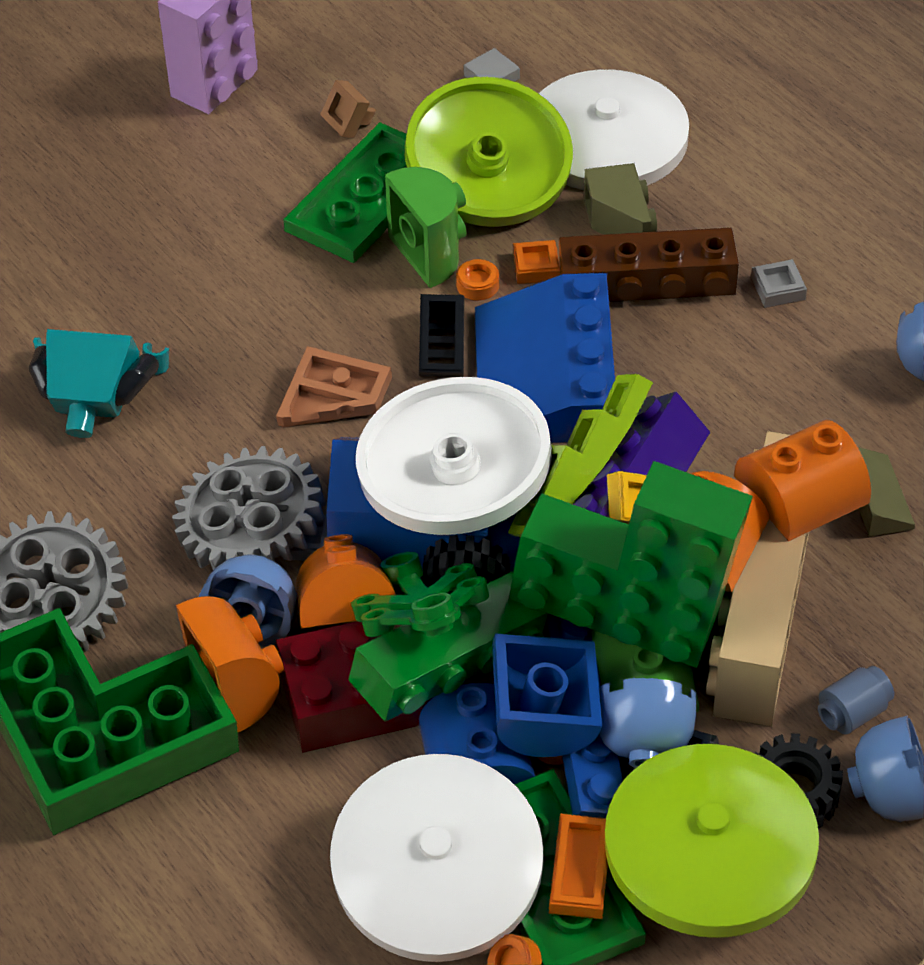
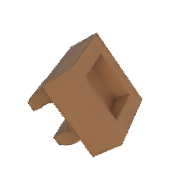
(347, 109)

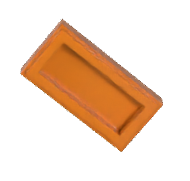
(579, 867)

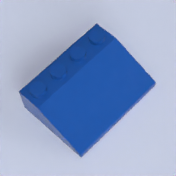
(551, 346)

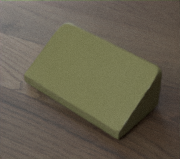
(887, 504)

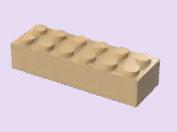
(756, 627)

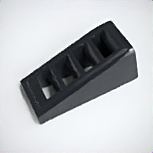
(441, 307)

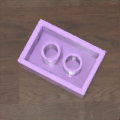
(207, 49)

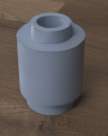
(855, 699)

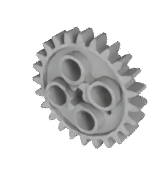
(249, 508)
(51, 585)

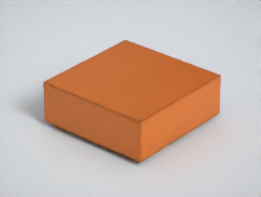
(535, 261)

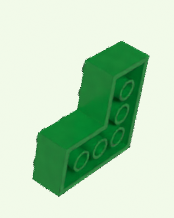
(639, 580)
(105, 742)

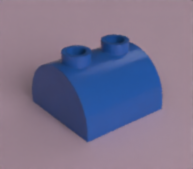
(545, 694)
(467, 727)

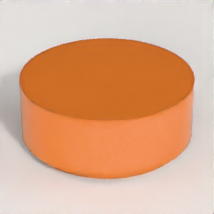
(477, 279)
(514, 951)

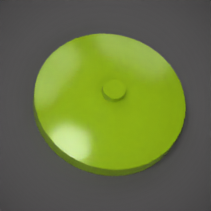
(497, 144)
(711, 840)

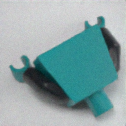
(92, 374)

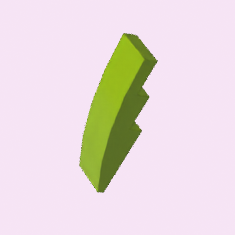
(589, 446)

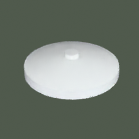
(620, 121)
(454, 455)
(436, 857)

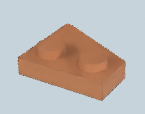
(332, 388)

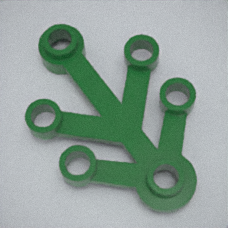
(421, 607)

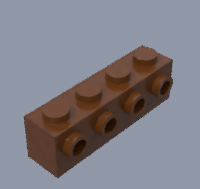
(656, 262)

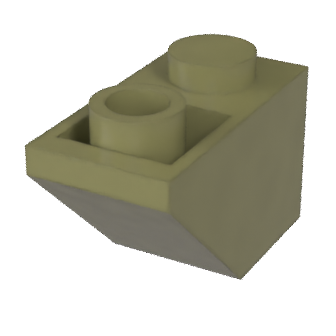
(617, 200)

